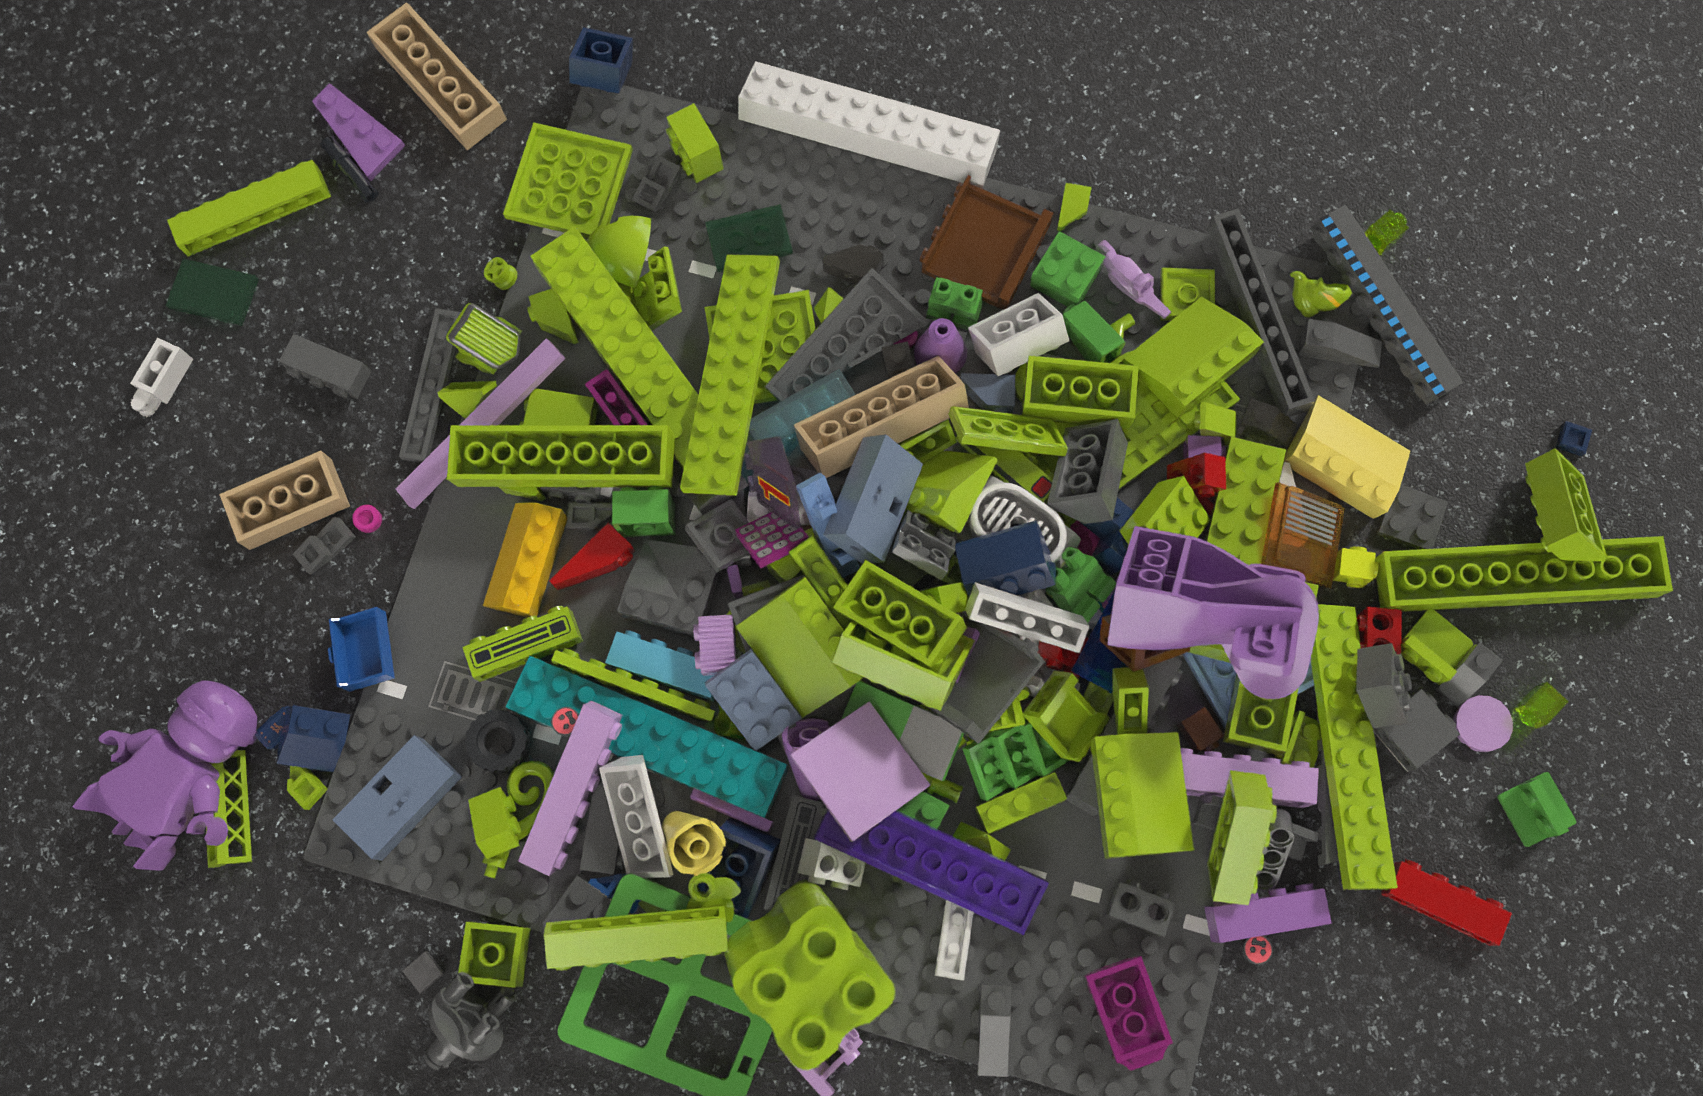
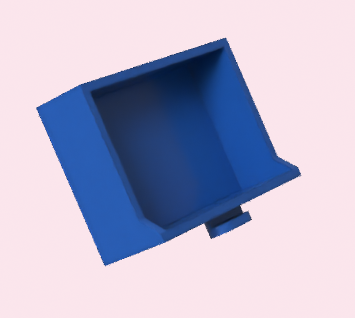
(361, 649)

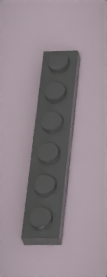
(431, 379)

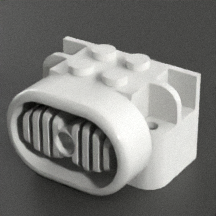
(1009, 504)

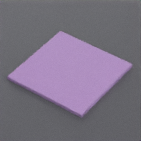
(860, 771)

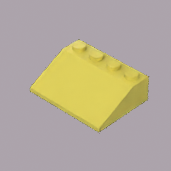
(1348, 458)

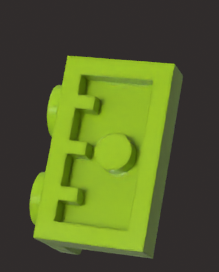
(1302, 740)

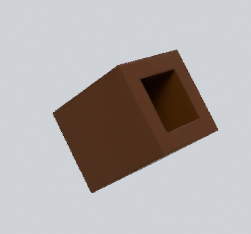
(1201, 731)

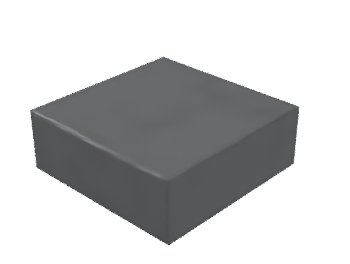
(423, 972)

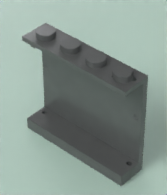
(990, 680)

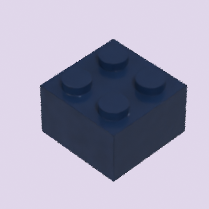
(600, 60)

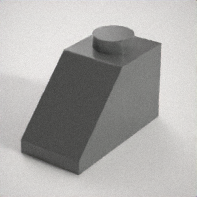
(1471, 674)

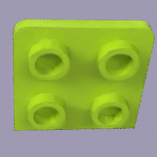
(1435, 646)

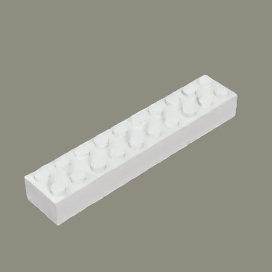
(868, 124)

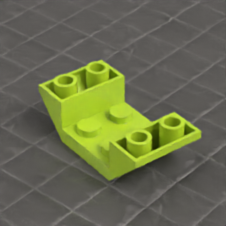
(656, 292)

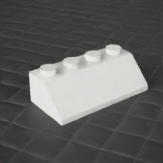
(636, 817)

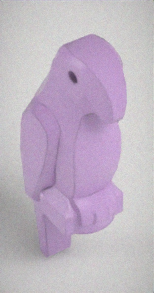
(1130, 279)

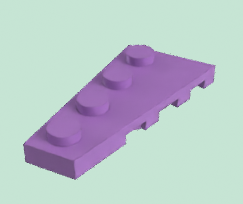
(360, 133)

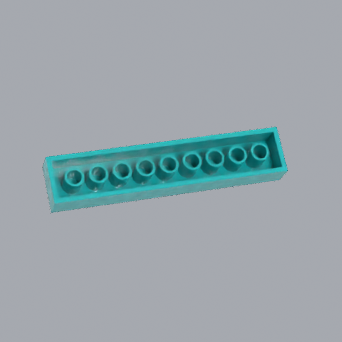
(666, 742)

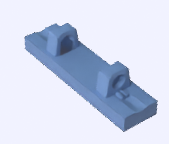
(819, 507)

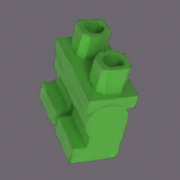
(955, 298)
(1080, 584)

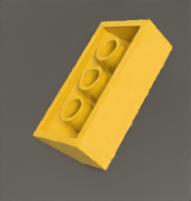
(526, 559)

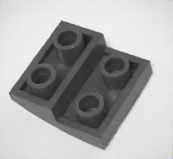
(924, 544)

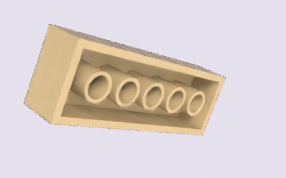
(437, 76)
(892, 408)

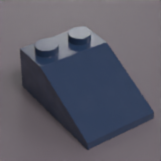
(746, 861)

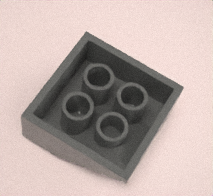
(669, 587)

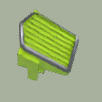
(484, 339)

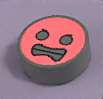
(564, 721)
(1257, 949)

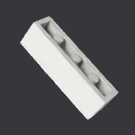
(1027, 617)

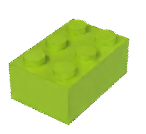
(1169, 508)

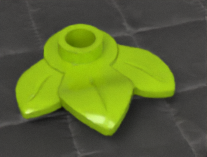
(720, 893)

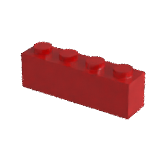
(1449, 904)

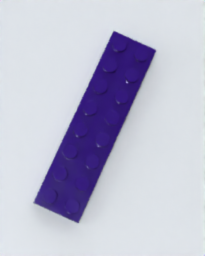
(943, 867)

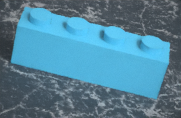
(658, 663)

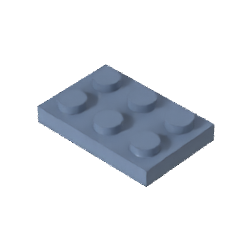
(752, 700)

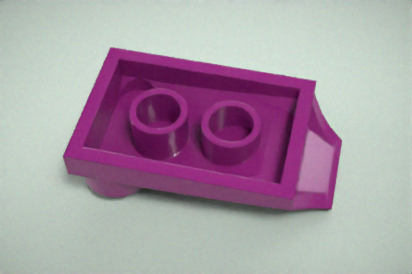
(1129, 1012)

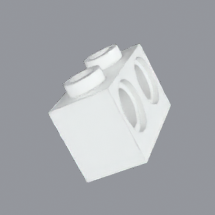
(831, 865)

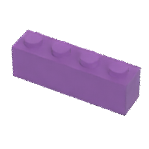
(1268, 914)

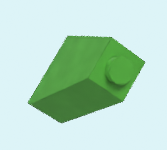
(1092, 334)

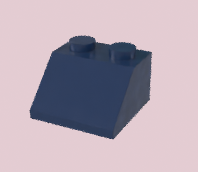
(312, 738)

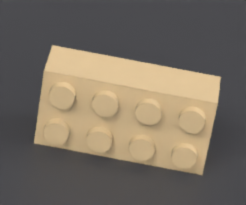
(284, 500)

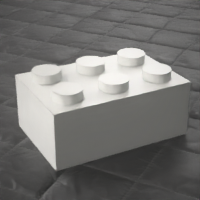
(1017, 332)

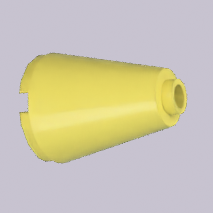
(692, 842)

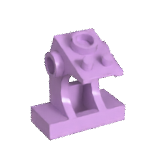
(818, 1075)

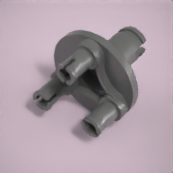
(465, 1023)

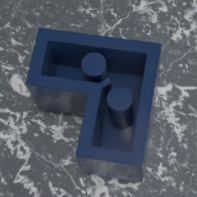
(1112, 546)

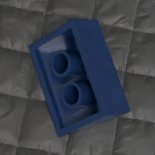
(1007, 560)

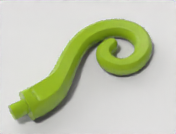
(535, 768)

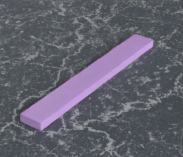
(489, 412)

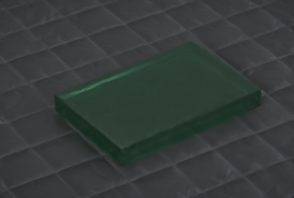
(749, 233)
(212, 292)

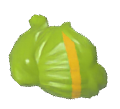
(1317, 296)

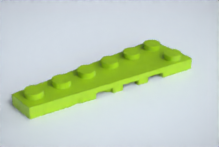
(571, 662)

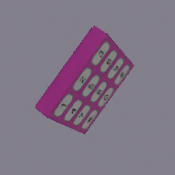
(769, 538)

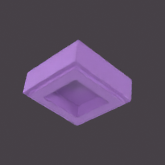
(735, 581)

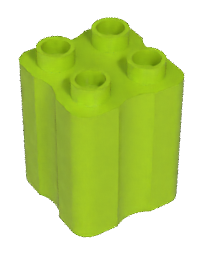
(807, 974)

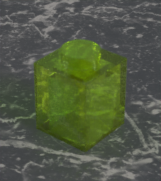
(1540, 705)

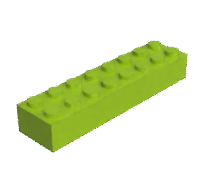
(561, 456)
(1243, 509)

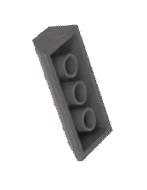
(1090, 473)

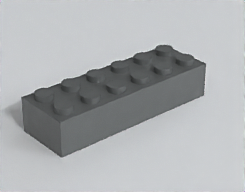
(1159, 679)

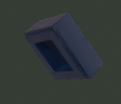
(1573, 438)

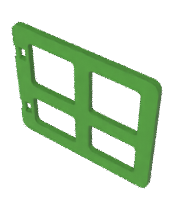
(683, 981)

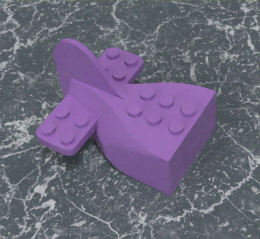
(1194, 594)

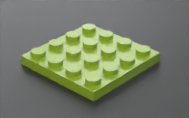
(567, 180)
(788, 329)

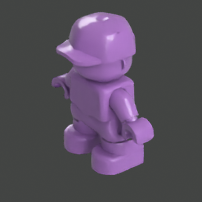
(171, 775)

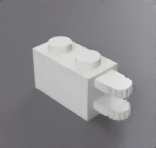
(158, 376)

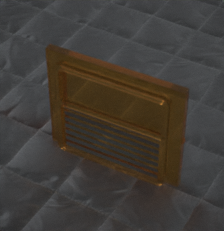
(1303, 534)

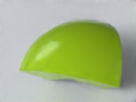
(622, 247)

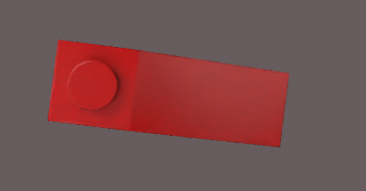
(598, 557)

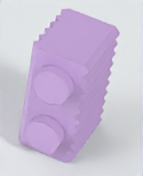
(716, 643)

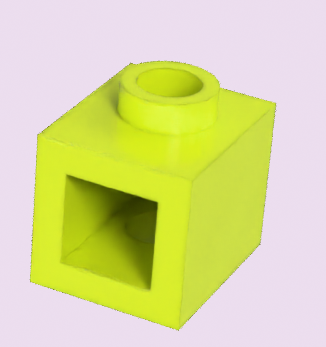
(1355, 567)

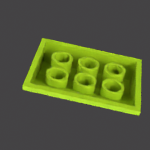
(1193, 354)
(950, 488)
(797, 646)
(887, 665)
(1141, 794)

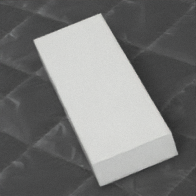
(954, 941)

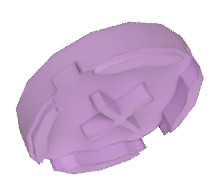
(1483, 723)

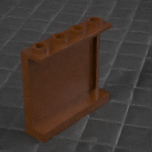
(985, 243)

